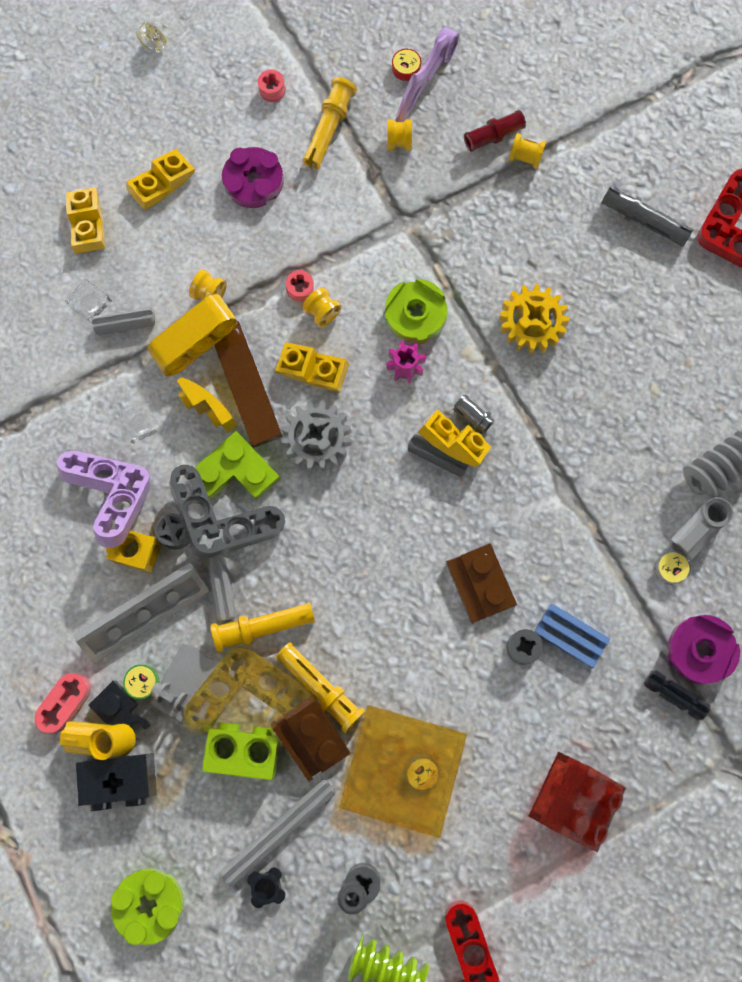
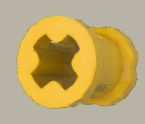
(527, 151)

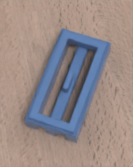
(596, 650)

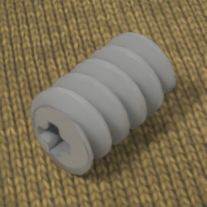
(716, 467)

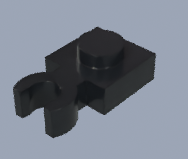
(116, 707)

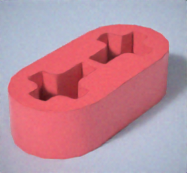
(56, 698)

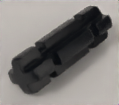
(677, 695)

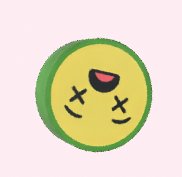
(140, 681)

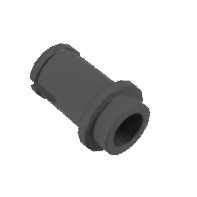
(473, 414)
(352, 906)

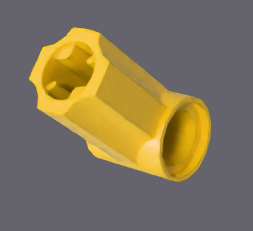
(97, 740)

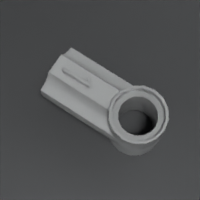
(700, 529)

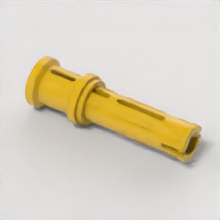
(333, 110)
(246, 629)
(330, 697)

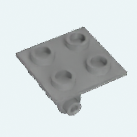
(182, 681)

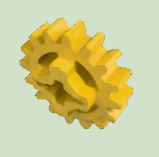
(534, 305)

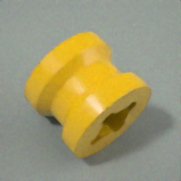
(399, 135)
(205, 285)
(321, 307)

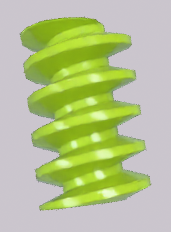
(381, 968)

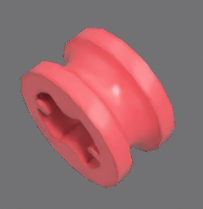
(276, 93)
(308, 281)

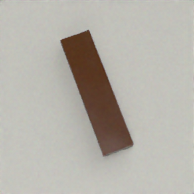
(247, 388)

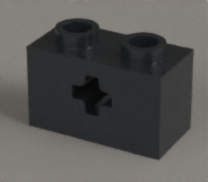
(96, 775)

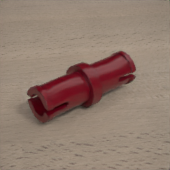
(494, 130)

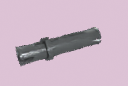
(641, 213)

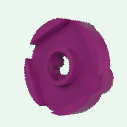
(247, 161)
(720, 641)

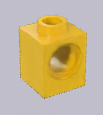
(145, 557)

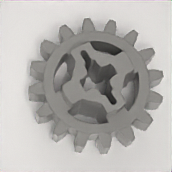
(307, 444)

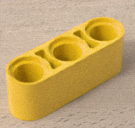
(192, 335)

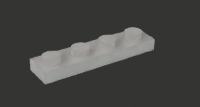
(141, 613)

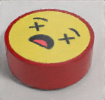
(405, 64)

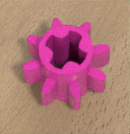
(402, 354)

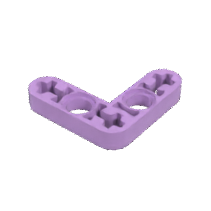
(80, 470)

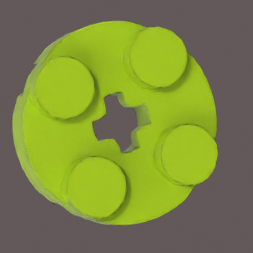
(418, 328)
(138, 926)

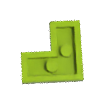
(236, 460)

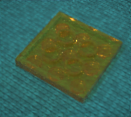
(392, 788)

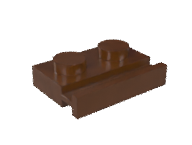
(481, 583)
(310, 738)

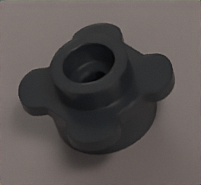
(259, 895)

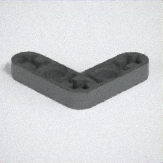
(208, 523)

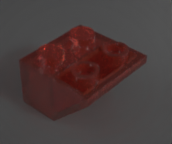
(577, 801)

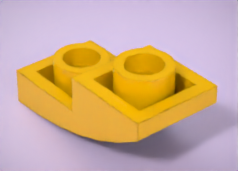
(163, 178)
(86, 220)
(312, 368)
(203, 401)
(461, 445)

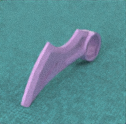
(442, 51)

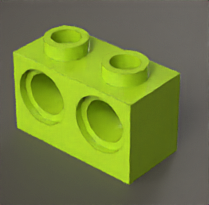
(241, 761)

